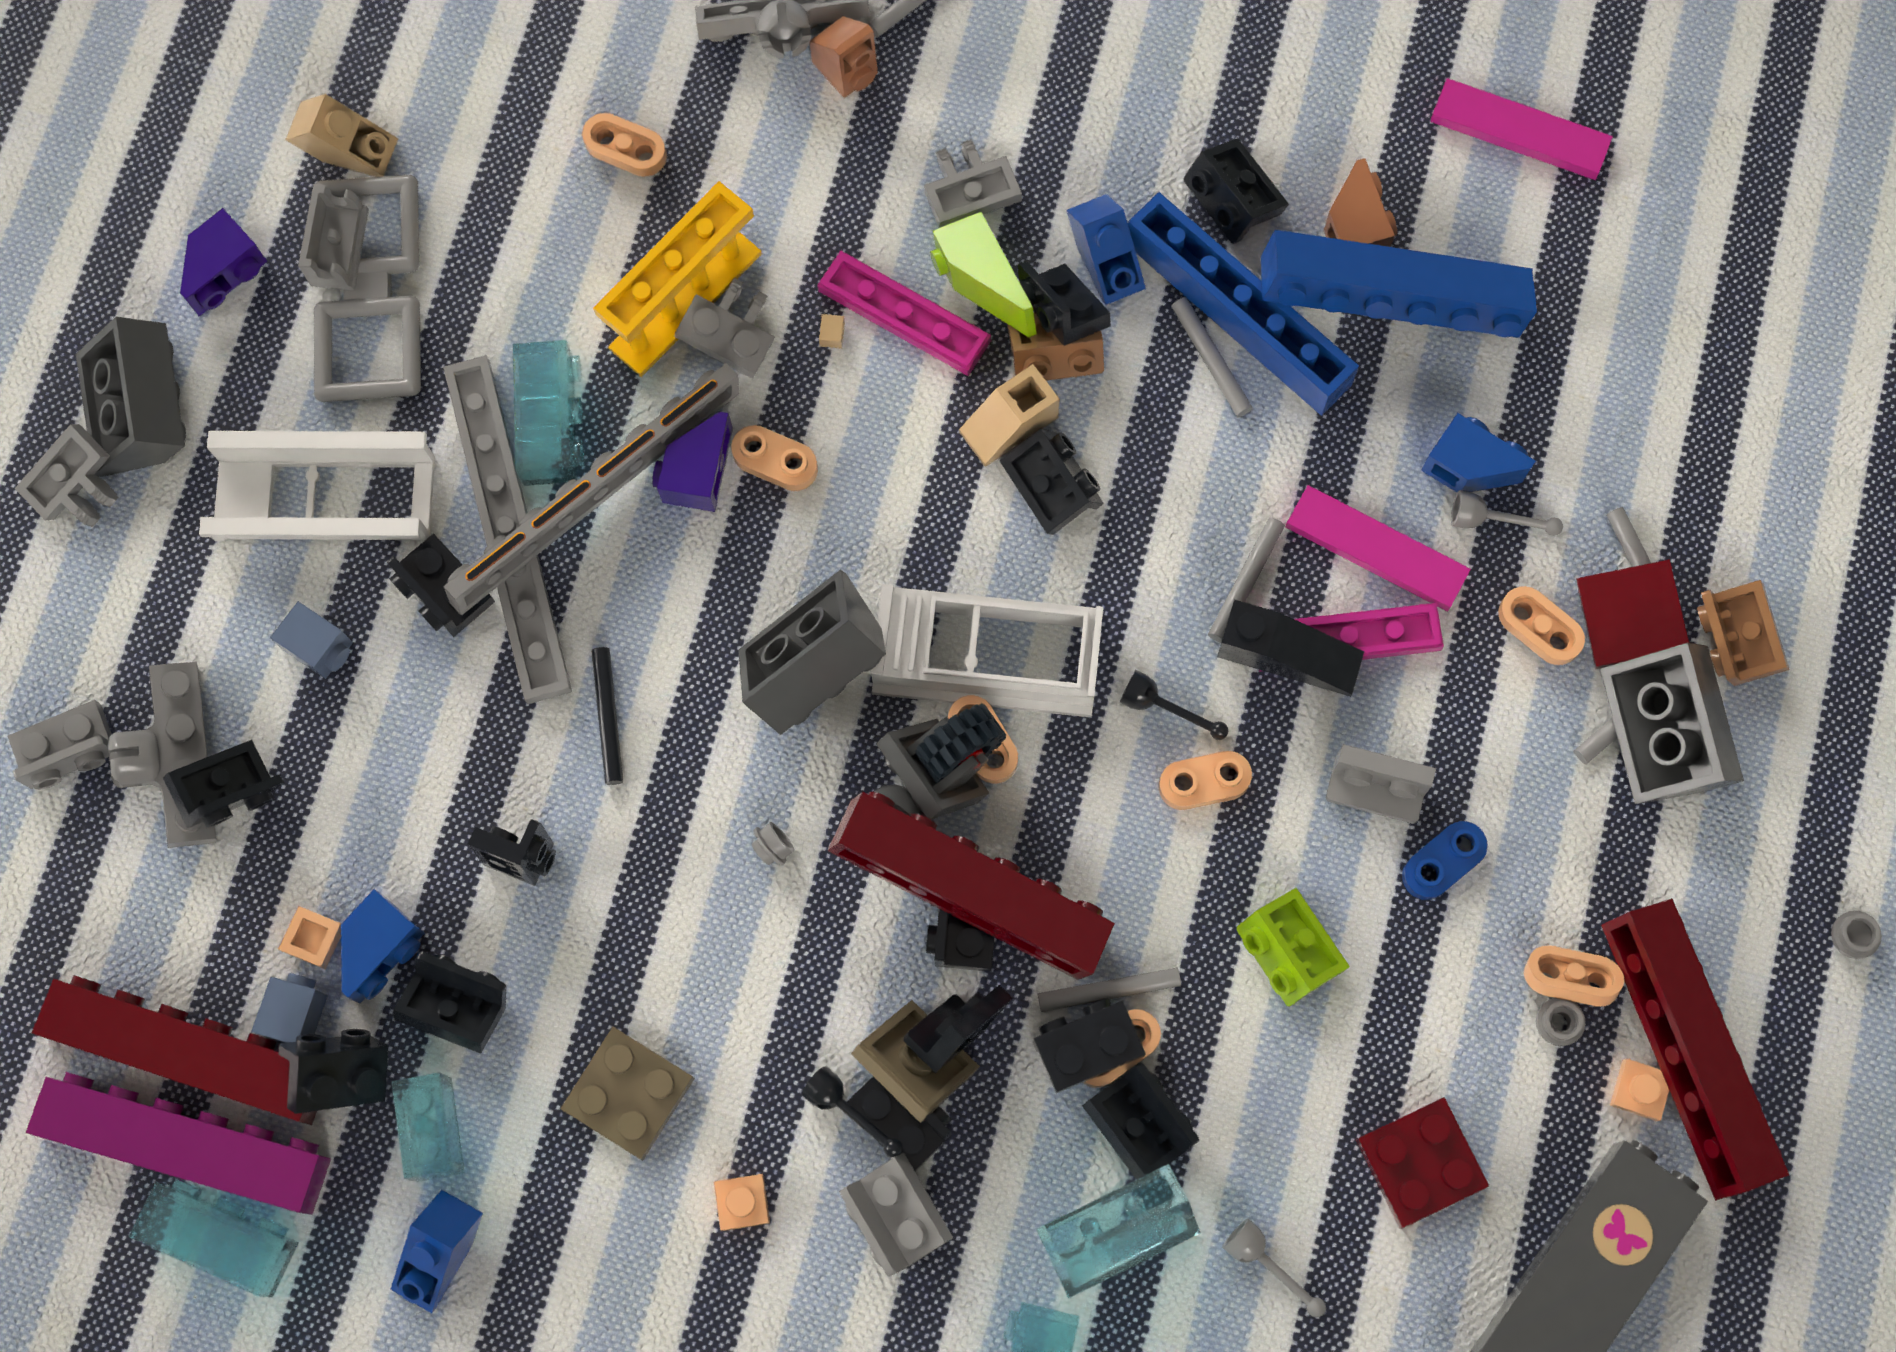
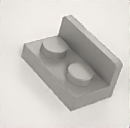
(61, 746)
(1379, 784)
(895, 1215)

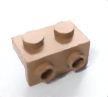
(1743, 633)

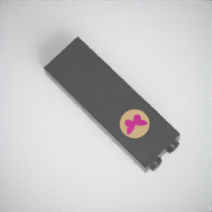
(1598, 1258)

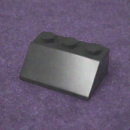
(131, 395)
(809, 654)
(1671, 723)

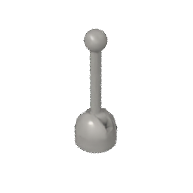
(1471, 510)
(1249, 1244)

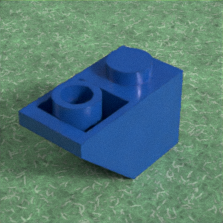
(1106, 248)
(1475, 459)
(372, 944)
(435, 1250)

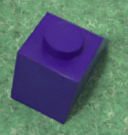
(695, 465)

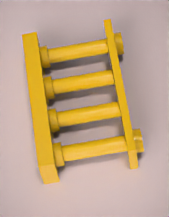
(693, 258)

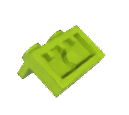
(1291, 947)

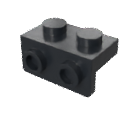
(221, 783)
(452, 1002)
(1088, 1045)
(335, 1071)
(1141, 1121)

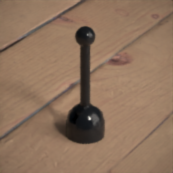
(1143, 693)
(826, 1092)

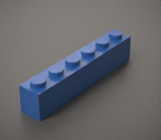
(1397, 284)
(1234, 301)

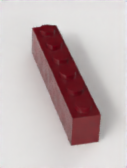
(971, 885)
(167, 1045)
(1694, 1050)

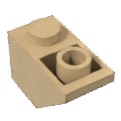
(341, 136)
(1011, 415)

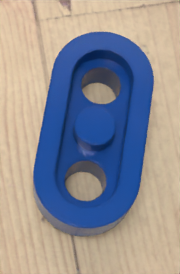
(1445, 859)

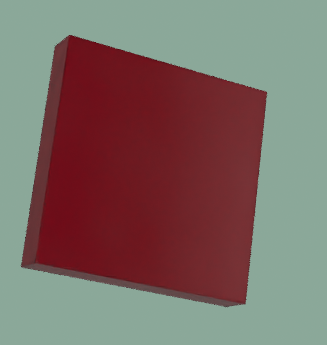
(1631, 612)

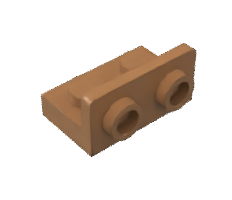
(1052, 357)

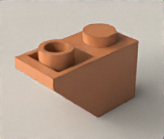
(846, 55)
(1359, 211)

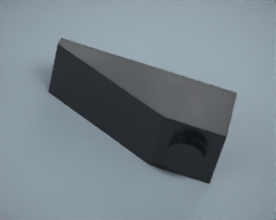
(1289, 649)

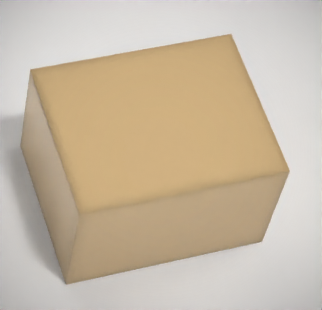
(831, 331)

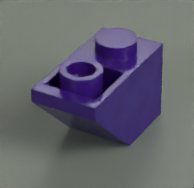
(217, 261)

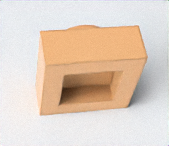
(311, 937)
(1640, 1090)
(741, 1202)

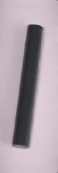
(607, 716)

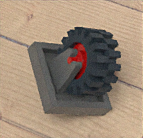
(942, 759)

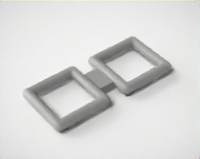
(374, 298)

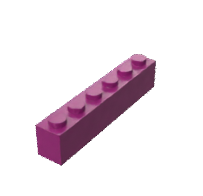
(178, 1144)

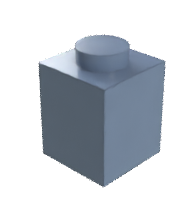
(312, 640)
(289, 1009)

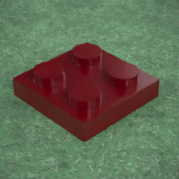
(1422, 1163)

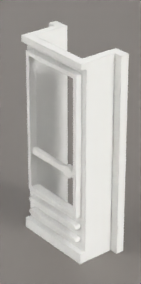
(247, 481)
(907, 636)

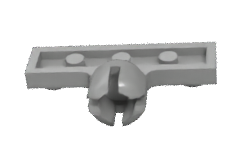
(779, 23)
(169, 744)

